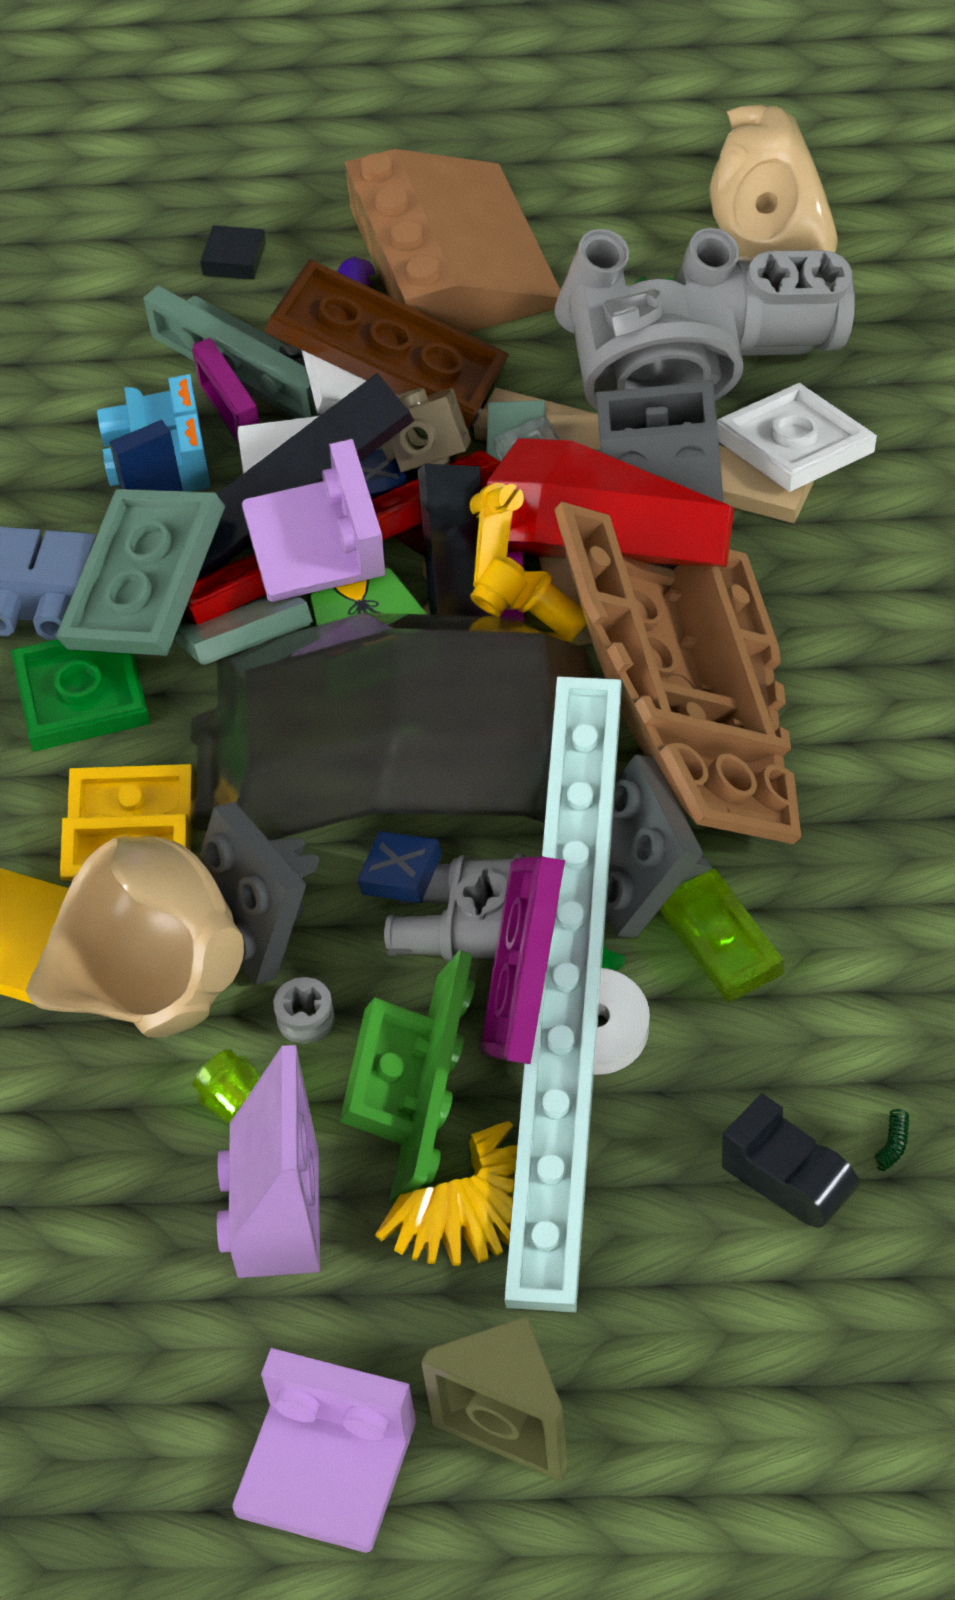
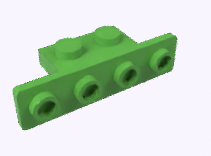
(404, 1071)

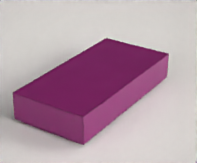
(223, 387)

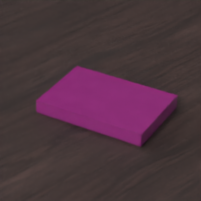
(521, 958)

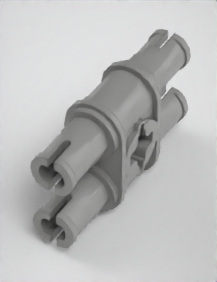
(473, 917)

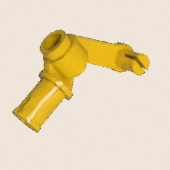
(503, 582)

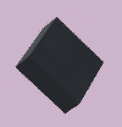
(233, 252)

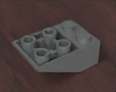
(665, 433)

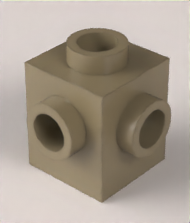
(443, 423)

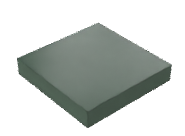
(242, 628)

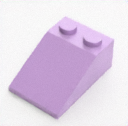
(272, 1177)

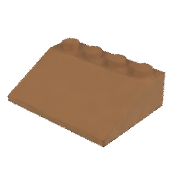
(449, 238)

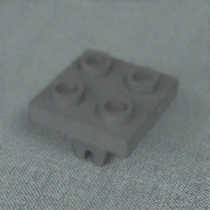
(649, 847)
(258, 884)

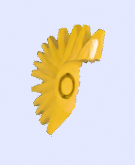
(467, 1207)

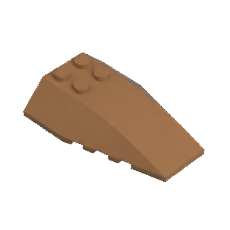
(692, 675)

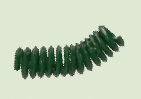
(893, 1140)

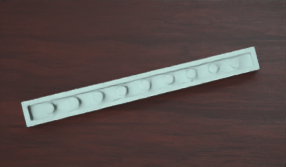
(561, 1072)

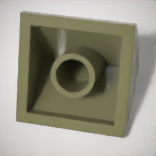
(499, 1396)

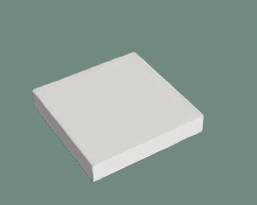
(795, 437)

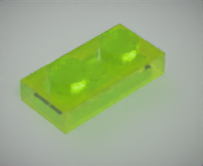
(722, 936)

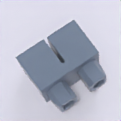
(39, 576)

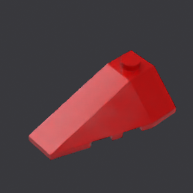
(649, 514)

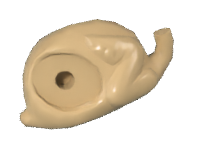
(769, 186)

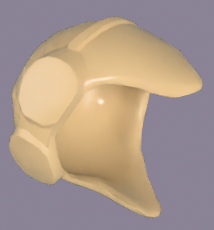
(140, 939)

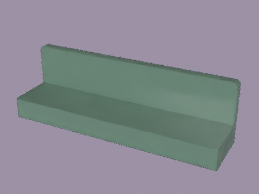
(247, 350)

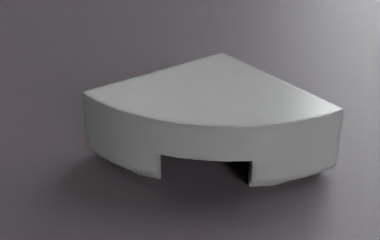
(633, 311)

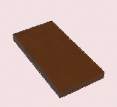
(383, 336)

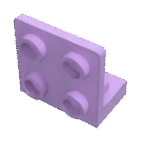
(318, 531)
(326, 1451)

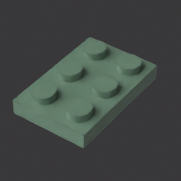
(141, 571)

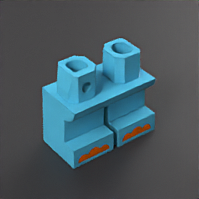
(179, 414)

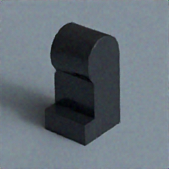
(786, 1164)

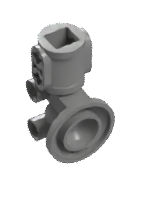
(711, 314)

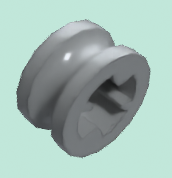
(307, 993)

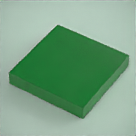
(76, 693)

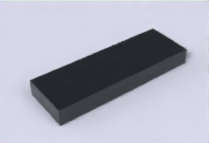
(450, 536)

